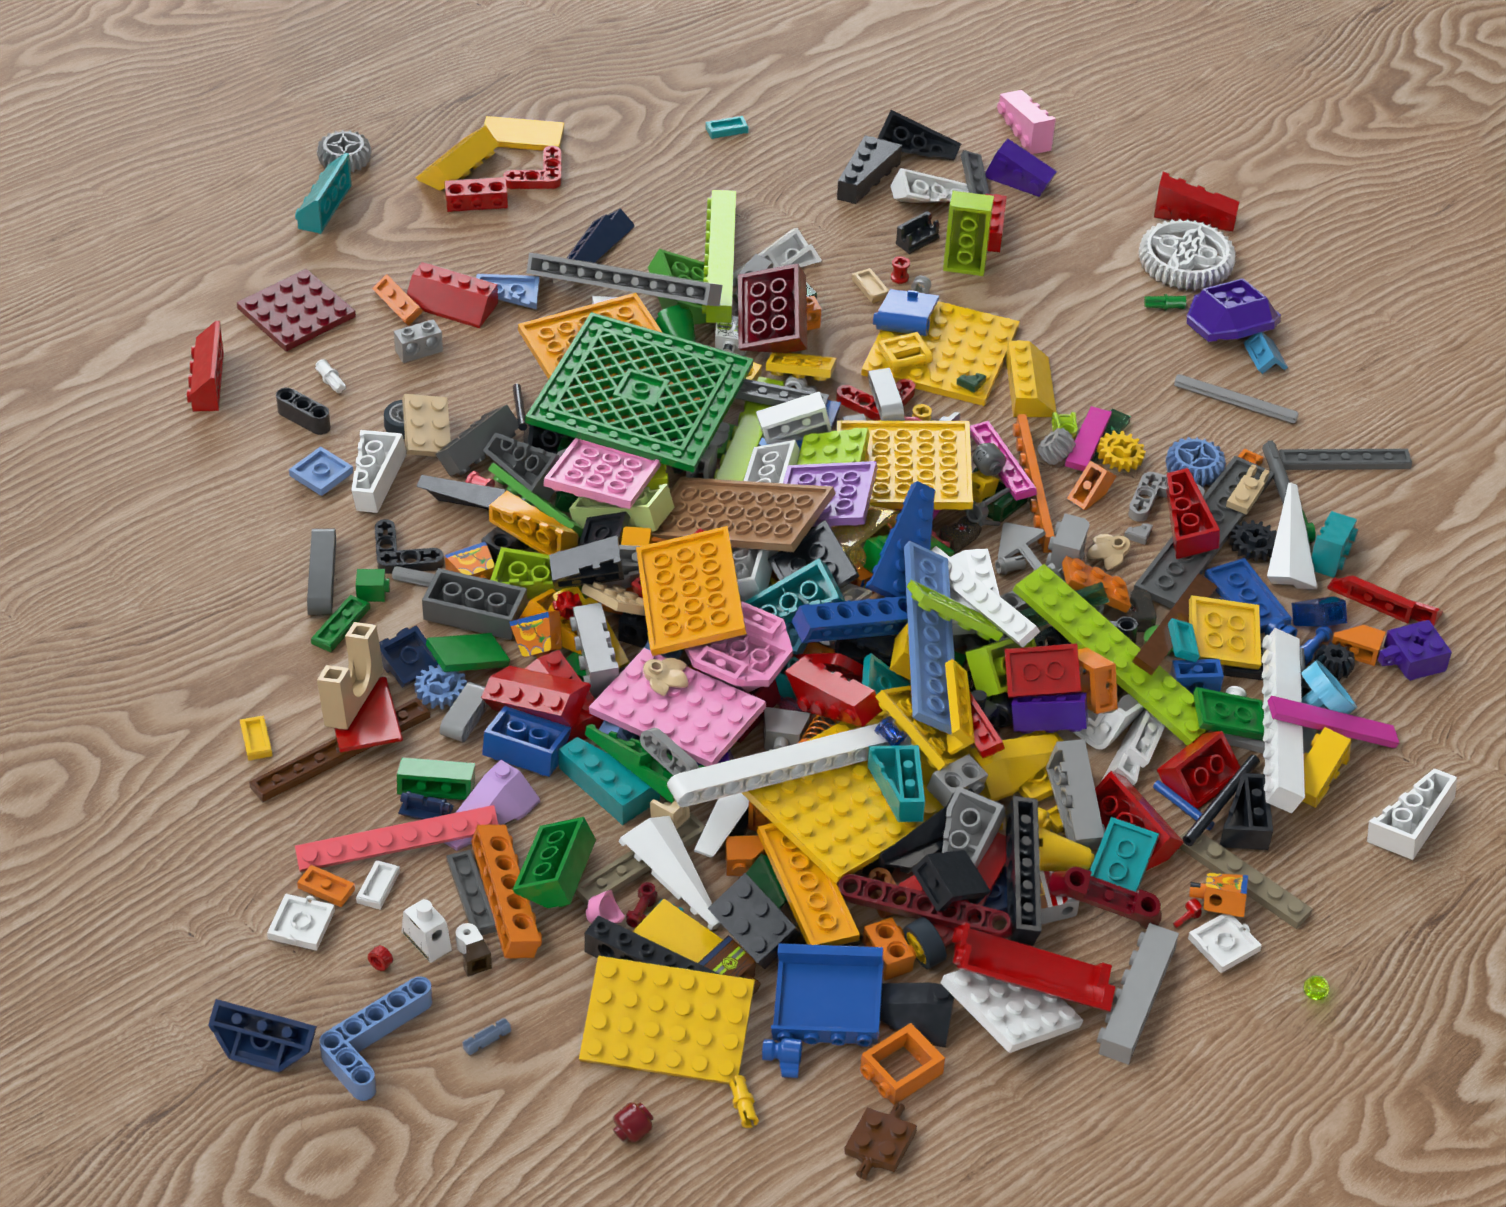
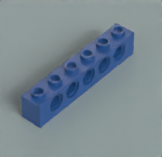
(851, 619)

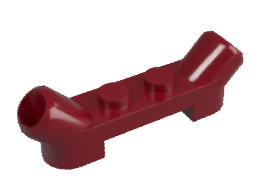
(1080, 885)

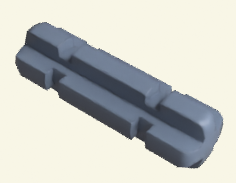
(486, 1036)

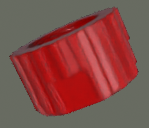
(380, 958)

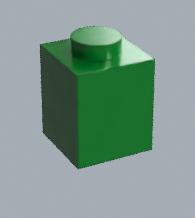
(372, 585)

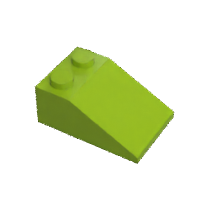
(989, 665)

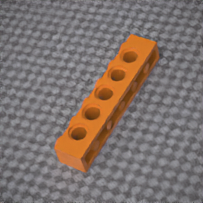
(499, 873)

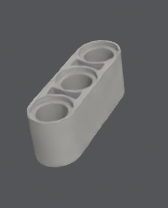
(464, 713)

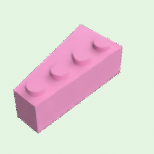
(1027, 121)

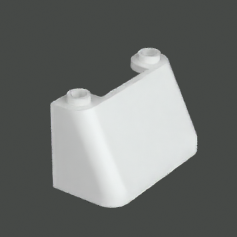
(1107, 726)

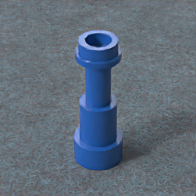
(1323, 634)

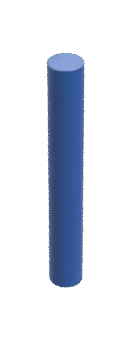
(1179, 801)

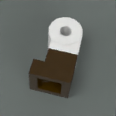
(474, 949)

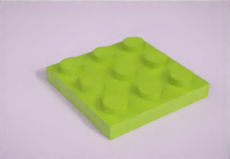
(834, 447)

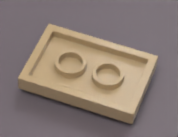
(425, 424)
(615, 597)

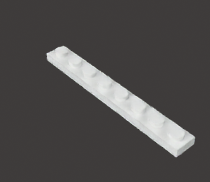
(989, 603)

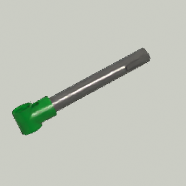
(1281, 480)

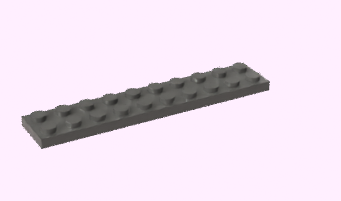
(1170, 577)

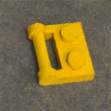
(905, 346)

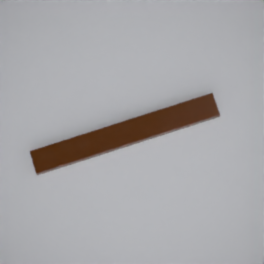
(1160, 641)
(325, 757)

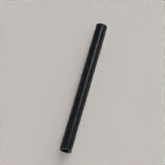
(1219, 801)

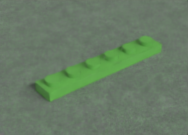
(543, 505)

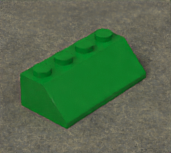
(555, 863)

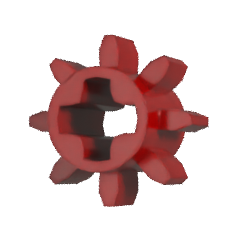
(565, 604)

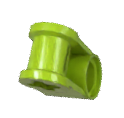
(1065, 421)

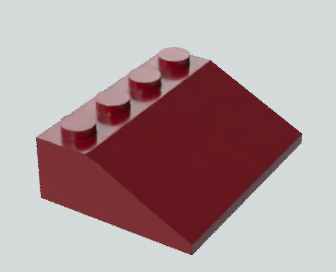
(773, 310)

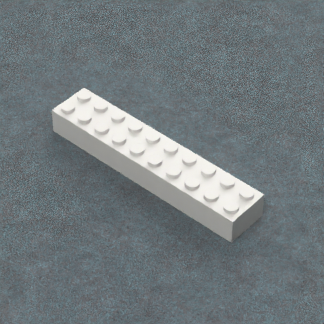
(766, 465)

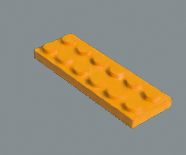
(809, 891)

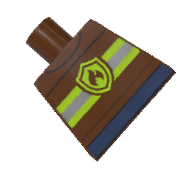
(731, 960)

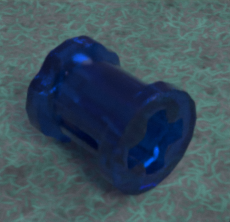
(890, 732)

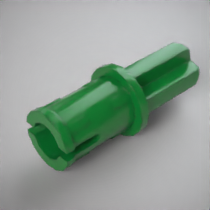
(1165, 302)

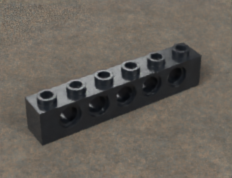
(1023, 869)
(617, 942)

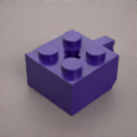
(1415, 650)

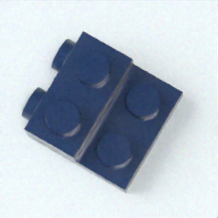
(406, 655)

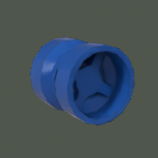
(1280, 624)

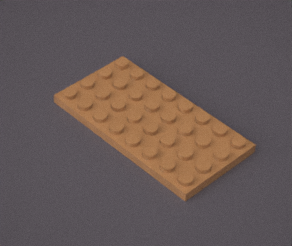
(755, 512)

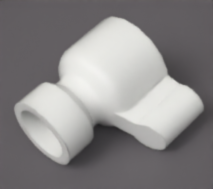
(799, 383)

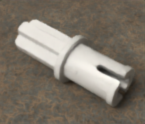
(330, 376)

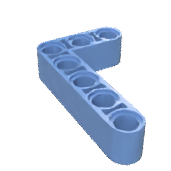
(368, 1025)

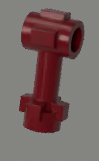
(647, 898)

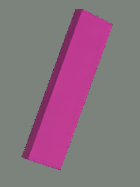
(1088, 438)

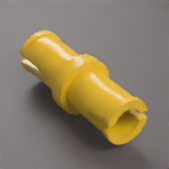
(743, 1101)

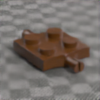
(880, 1140)

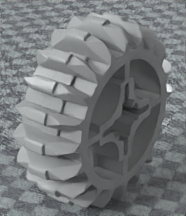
(344, 142)

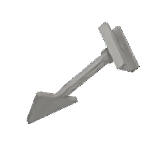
(1017, 539)

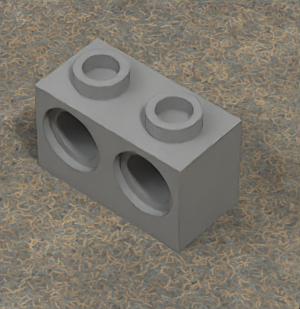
(418, 341)
(962, 773)

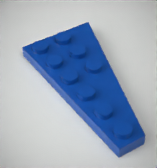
(911, 525)

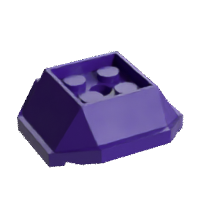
(1231, 311)

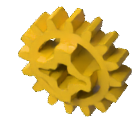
(1121, 451)

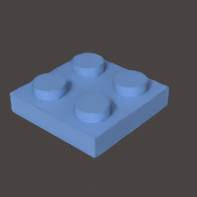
(321, 471)

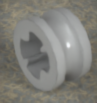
(923, 280)

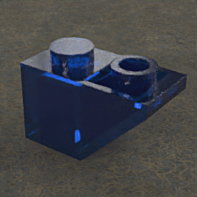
(1319, 612)

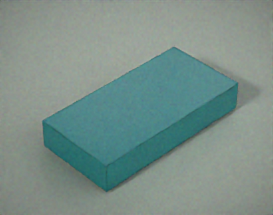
(726, 127)
(1183, 640)

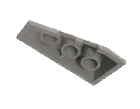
(971, 824)

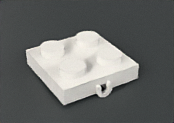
(301, 921)
(1224, 942)

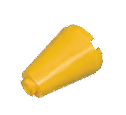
(1060, 853)

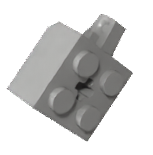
(1069, 540)

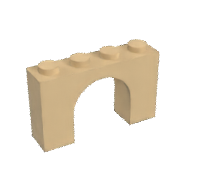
(346, 689)

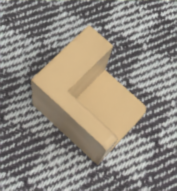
(677, 814)

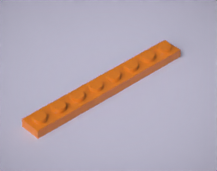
(1028, 460)

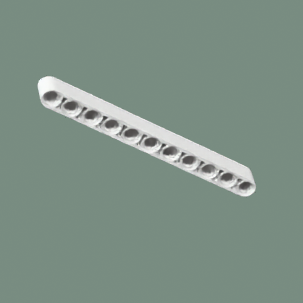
(775, 766)

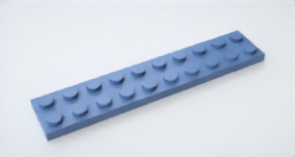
(929, 639)

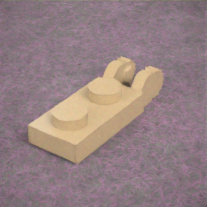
(1247, 491)

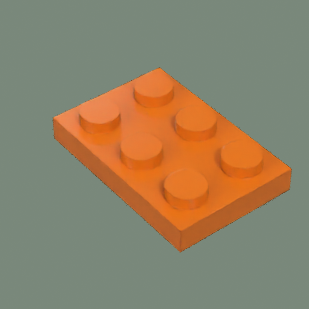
(1080, 575)

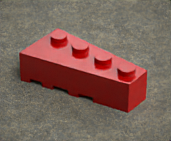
(1191, 520)

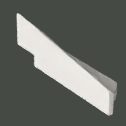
(1137, 746)
(721, 822)

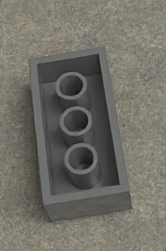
(473, 603)

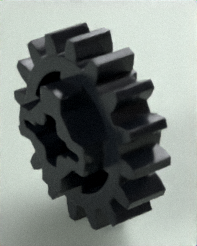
(1253, 540)

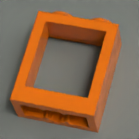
(1093, 682)
(919, 1047)

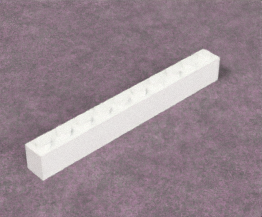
(1282, 739)

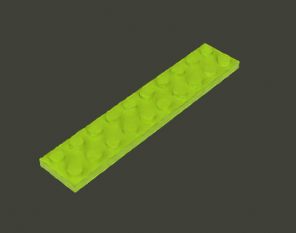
(1089, 628)

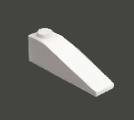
(923, 188)

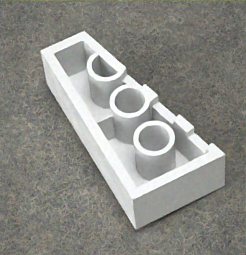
(376, 468)

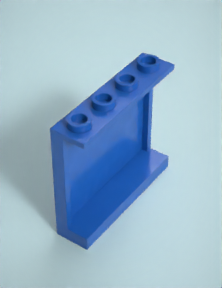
(828, 994)

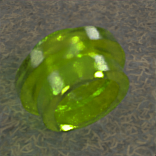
(1319, 983)

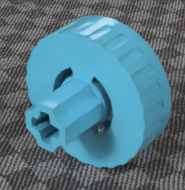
(1326, 690)

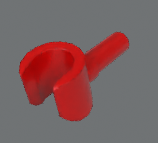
(1193, 911)

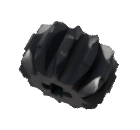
(1336, 659)

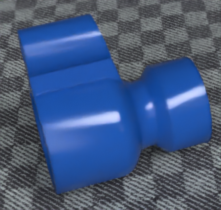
(787, 1051)

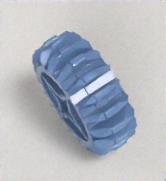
(1199, 456)

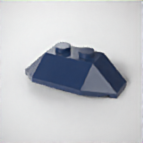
(260, 1036)

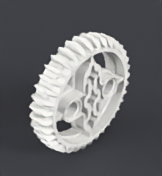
(1188, 258)

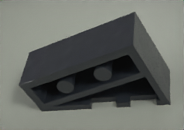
(861, 647)
(1250, 817)

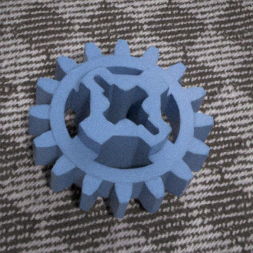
(439, 686)

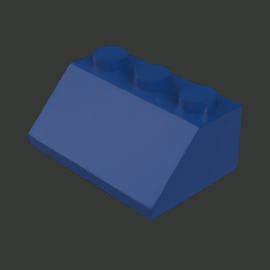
(525, 740)

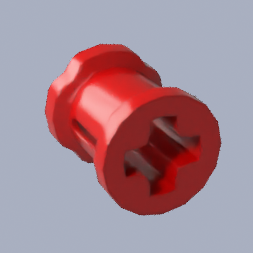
(900, 270)

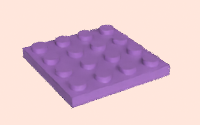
(852, 485)

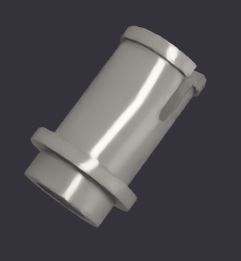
(1005, 565)

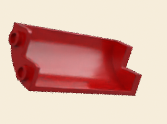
(1033, 968)

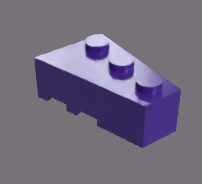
(1019, 169)
(1050, 713)

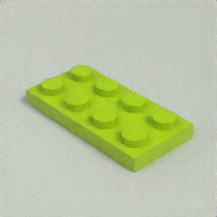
(951, 609)

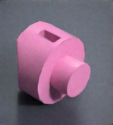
(604, 906)

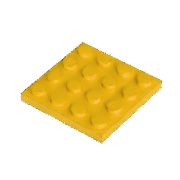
(930, 740)

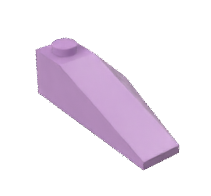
(506, 790)

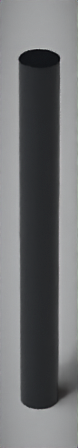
(519, 405)

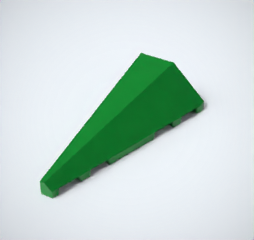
(634, 758)

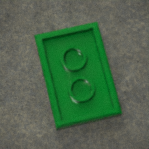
(467, 652)
(1229, 713)

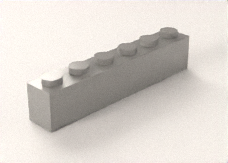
(1138, 993)

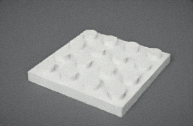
(1011, 1012)

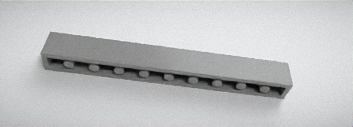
(624, 279)

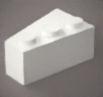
(794, 419)

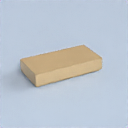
(870, 285)

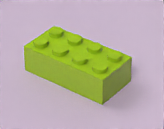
(968, 233)

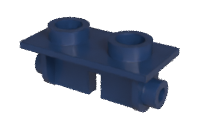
(421, 808)

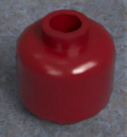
(632, 1122)

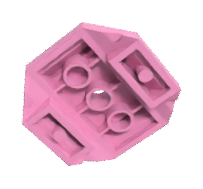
(747, 659)

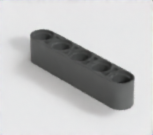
(321, 571)

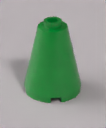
(677, 322)

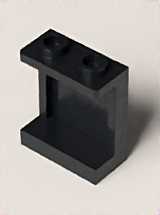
(950, 878)

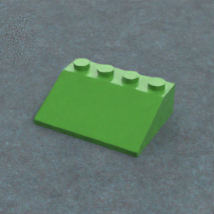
(682, 267)

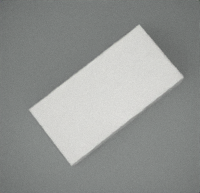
(378, 884)

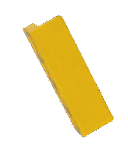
(959, 708)

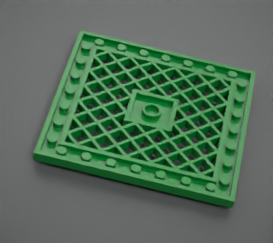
(640, 392)

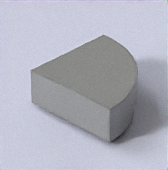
(1140, 533)

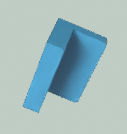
(1264, 352)

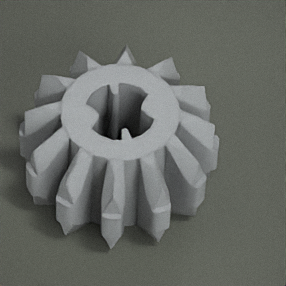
(1056, 446)

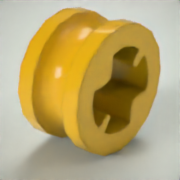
(922, 409)

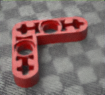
(519, 178)
(851, 397)
(838, 662)

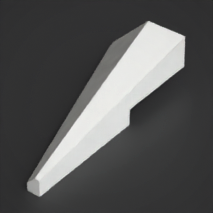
(787, 251)
(1291, 553)
(664, 852)

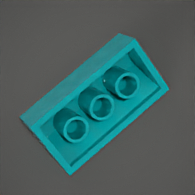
(325, 196)

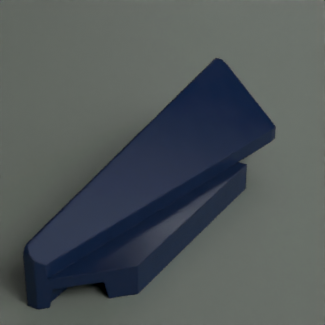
(601, 236)

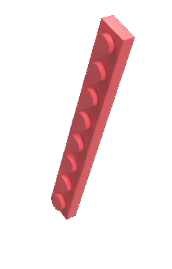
(393, 838)

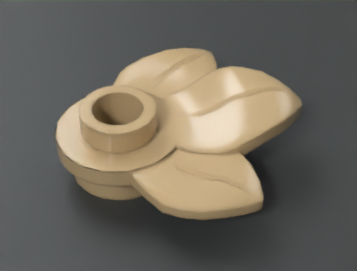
(1110, 549)
(667, 674)

